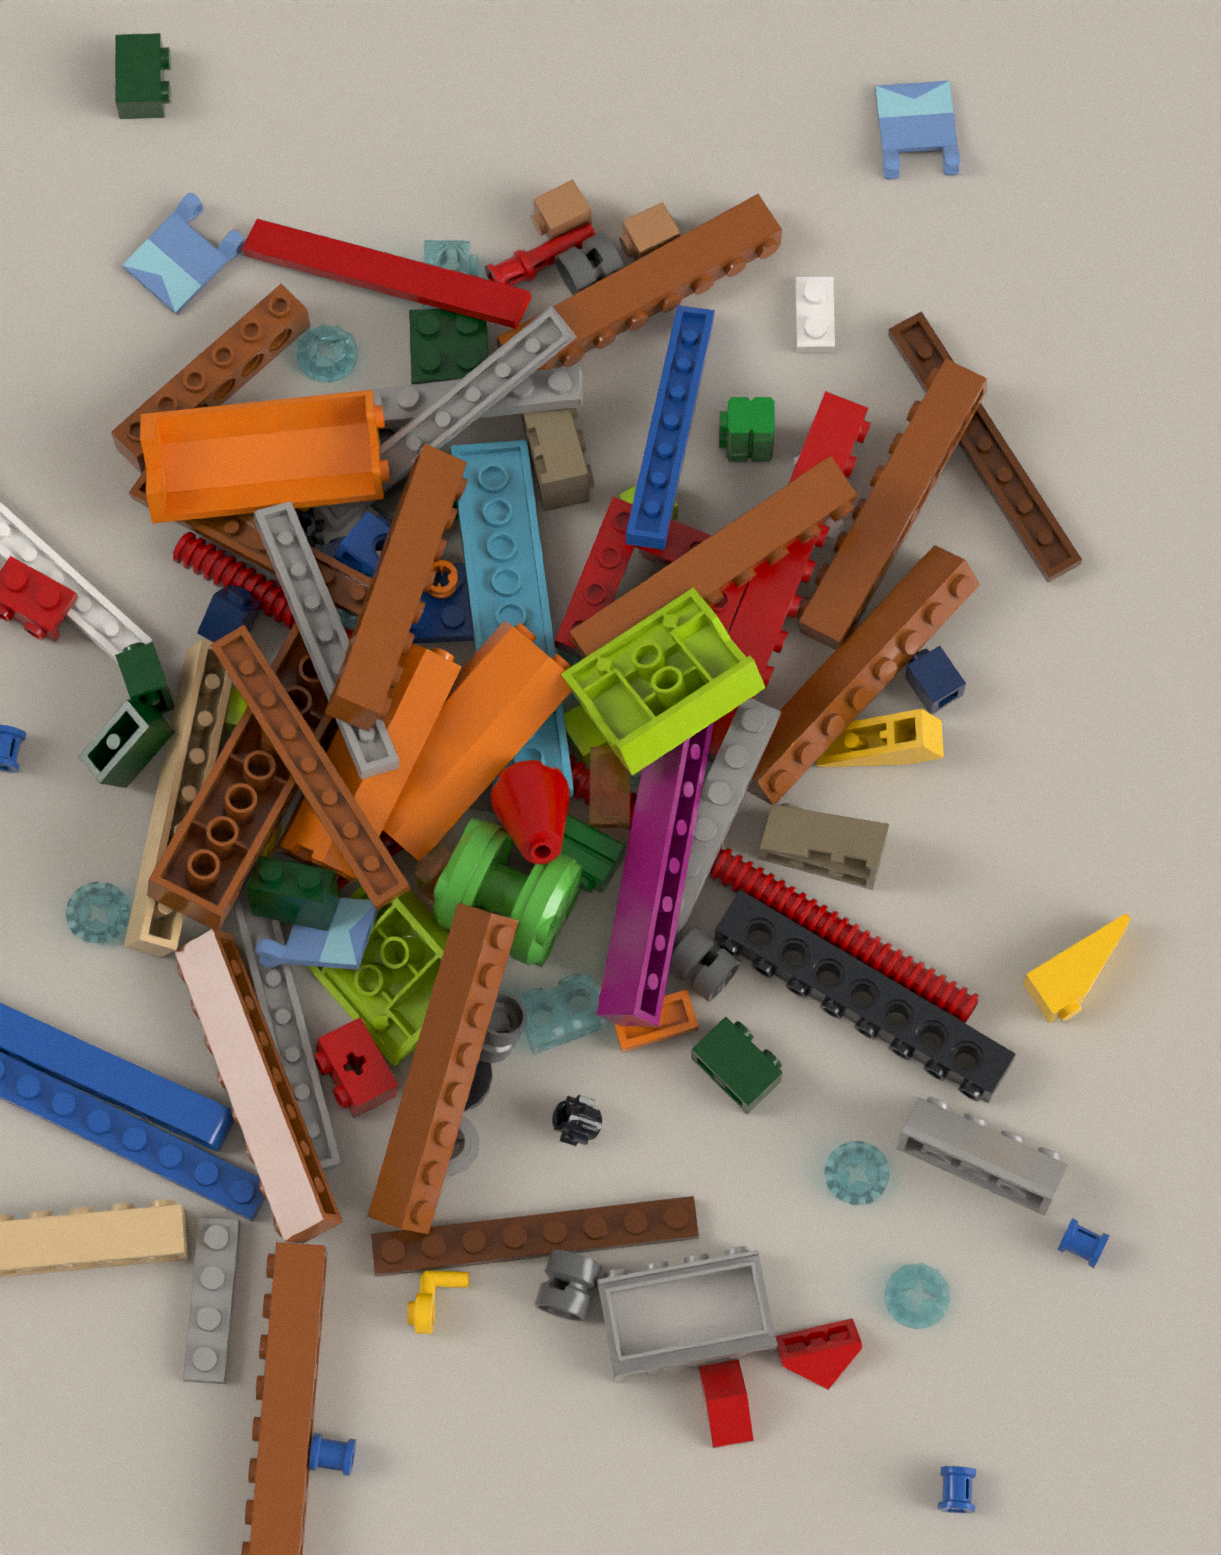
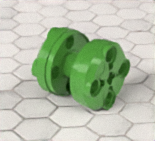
(482, 880)

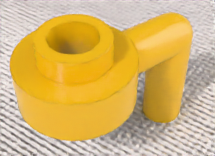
(422, 1310)

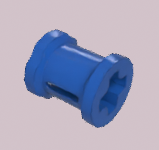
(9, 747)
(1083, 1242)
(332, 1454)
(957, 1489)

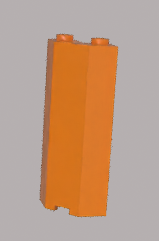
(263, 456)
(413, 711)
(481, 727)

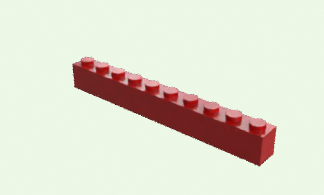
(773, 590)

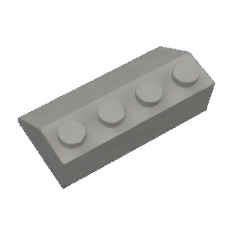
(982, 1155)

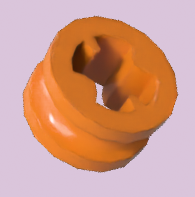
(448, 590)

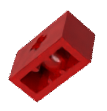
(356, 1047)

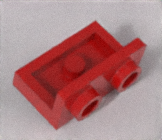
(33, 599)

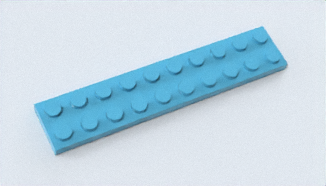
(508, 568)

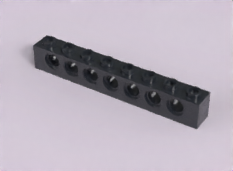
(854, 976)

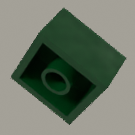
(445, 345)

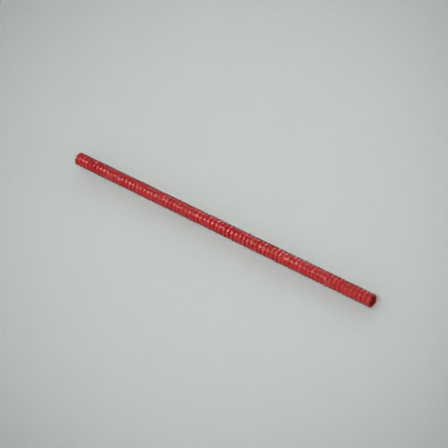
(726, 867)

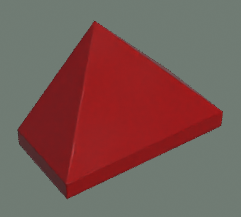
(820, 1351)

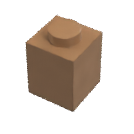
(560, 210)
(647, 231)

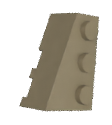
(558, 457)
(824, 844)

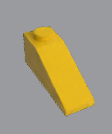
(887, 740)
(1067, 978)

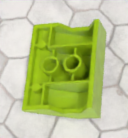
(663, 681)
(394, 975)

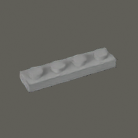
(211, 1300)

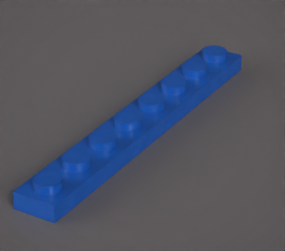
(670, 428)
(130, 1138)

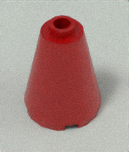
(533, 808)

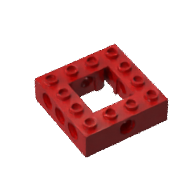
(609, 563)

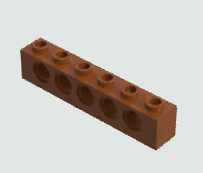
(222, 366)

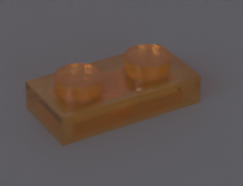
(608, 790)
(429, 870)

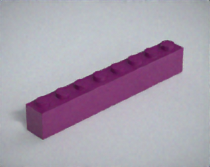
(653, 884)

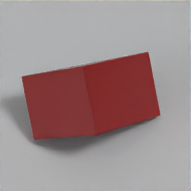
(726, 1403)

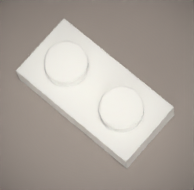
(815, 315)

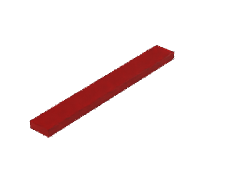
(387, 273)

